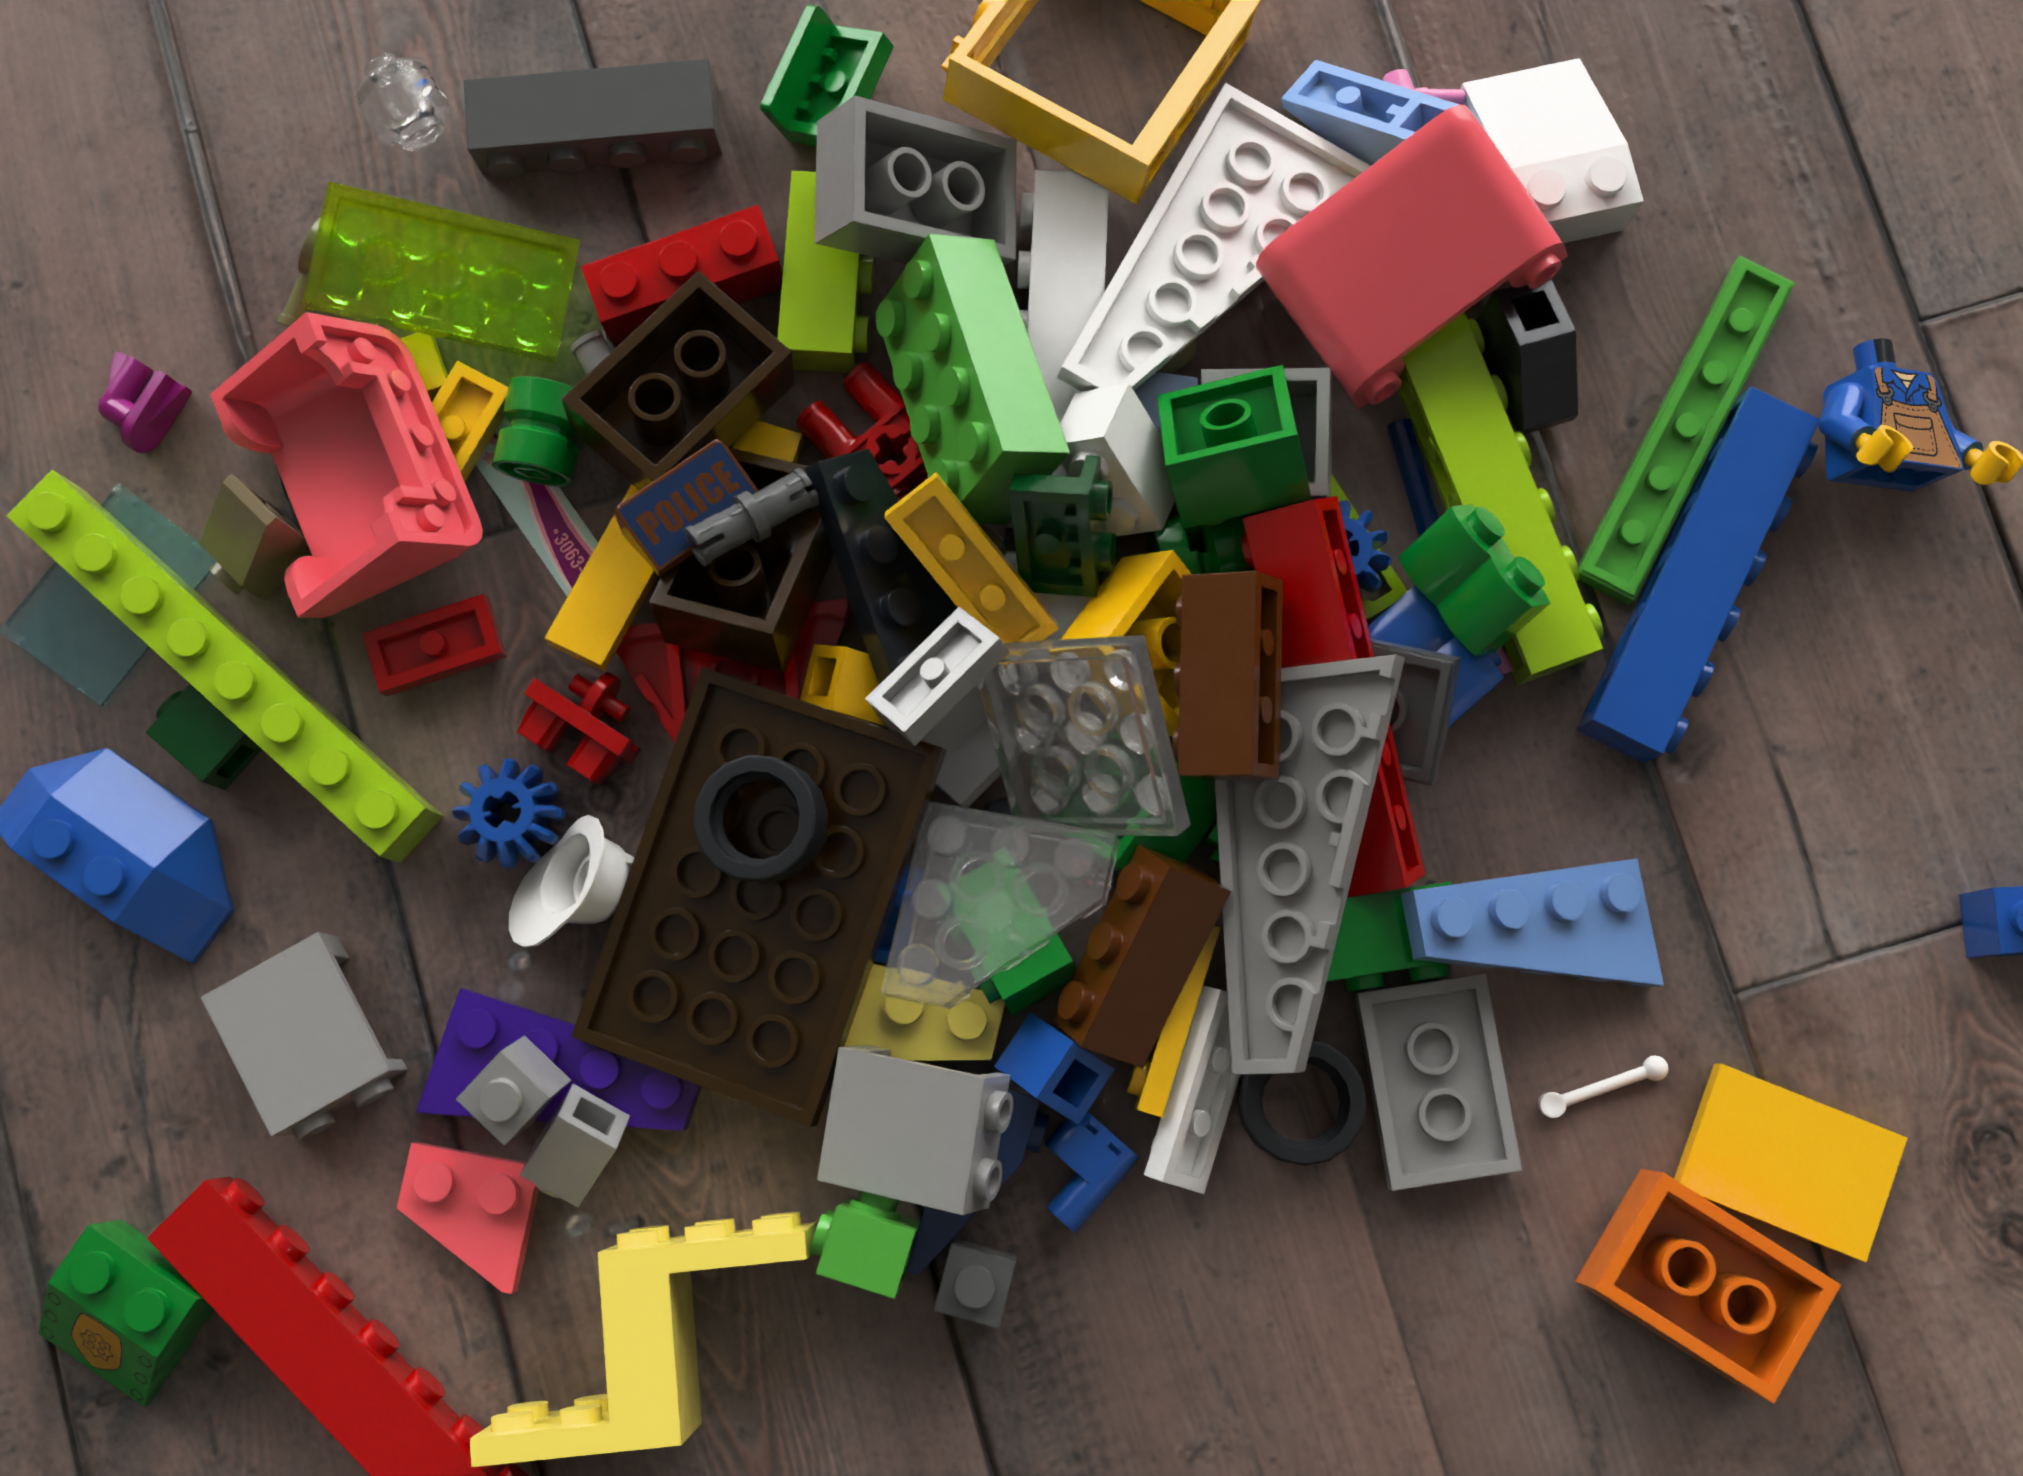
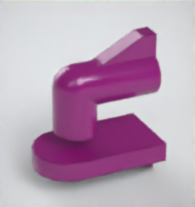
(155, 410)

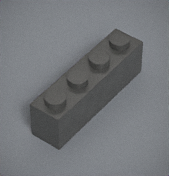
(593, 118)

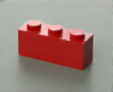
(729, 251)

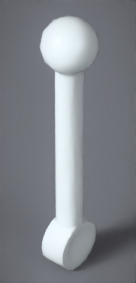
(1554, 1105)

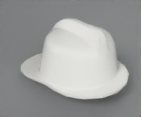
(570, 884)

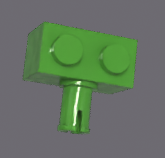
(865, 1244)

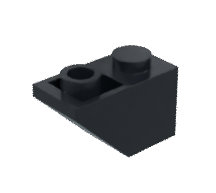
(1533, 353)

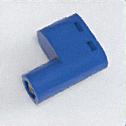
(1099, 1167)

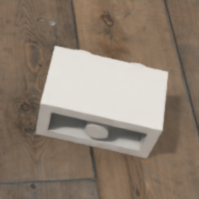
(1119, 430)

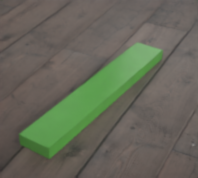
(1683, 430)

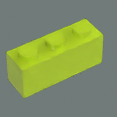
(821, 291)

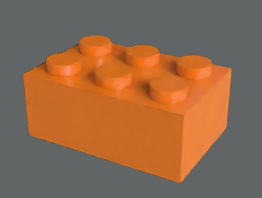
(1708, 1284)

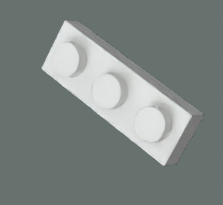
(1198, 1099)

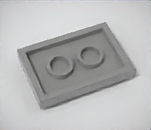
(1437, 1082)

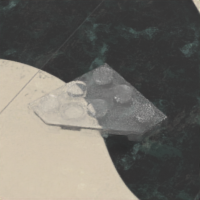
(989, 896)

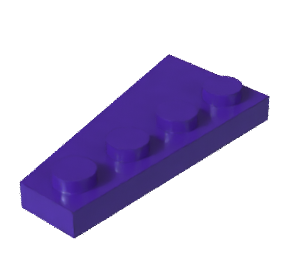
(486, 1025)

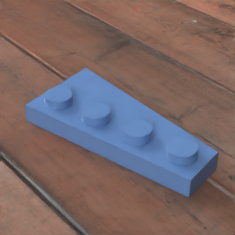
(1555, 922)

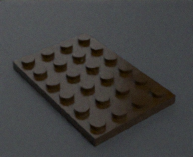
(747, 977)

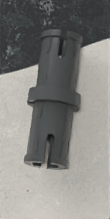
(751, 516)

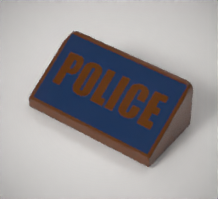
(681, 497)

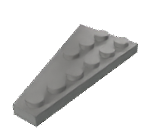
(1293, 854)

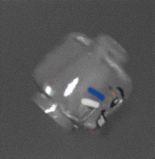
(402, 101)

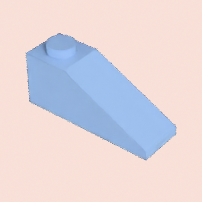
(1359, 110)

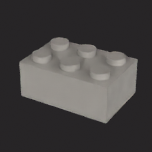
(904, 175)

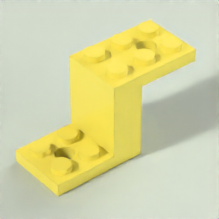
(646, 1343)

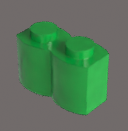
(1475, 578)

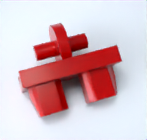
(552, 714)

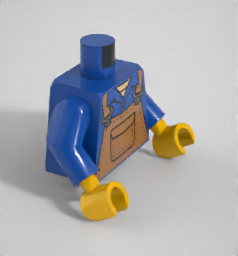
(1895, 432)

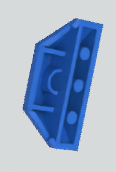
(123, 848)

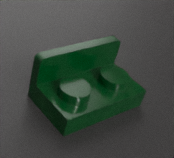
(1063, 530)

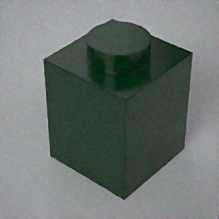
(202, 738)

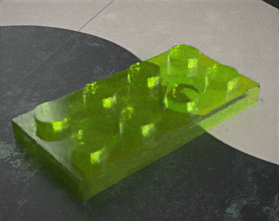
(441, 272)

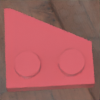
(472, 1208)

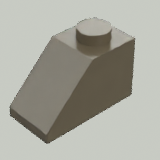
(250, 540)

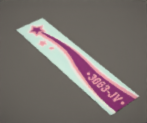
(544, 519)

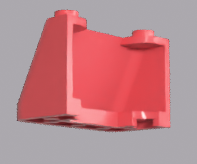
(1408, 252)
(355, 456)

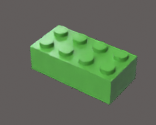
(969, 374)

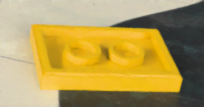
(1790, 1162)

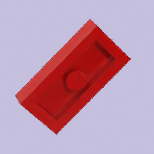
(434, 645)

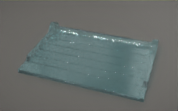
(75, 631)

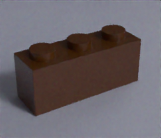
(1229, 676)
(1140, 956)

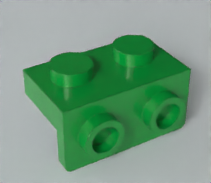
(821, 72)

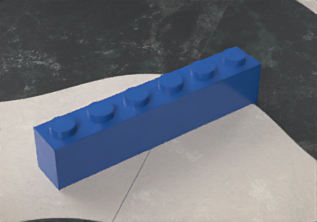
(1699, 576)

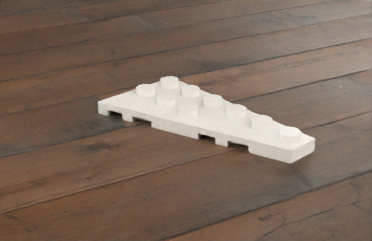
(1199, 247)

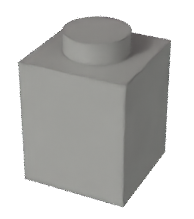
(513, 1090)
(575, 1146)

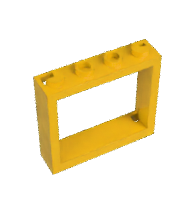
(1071, 139)

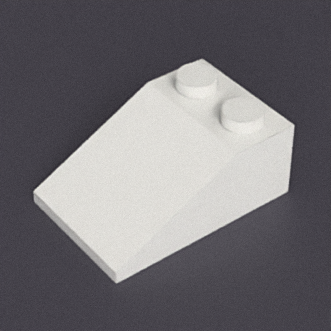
(1561, 146)

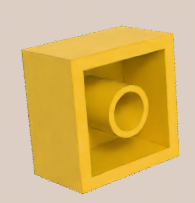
(1141, 600)

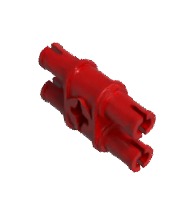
(886, 437)

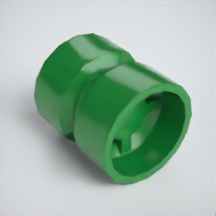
(539, 436)
(1218, 545)

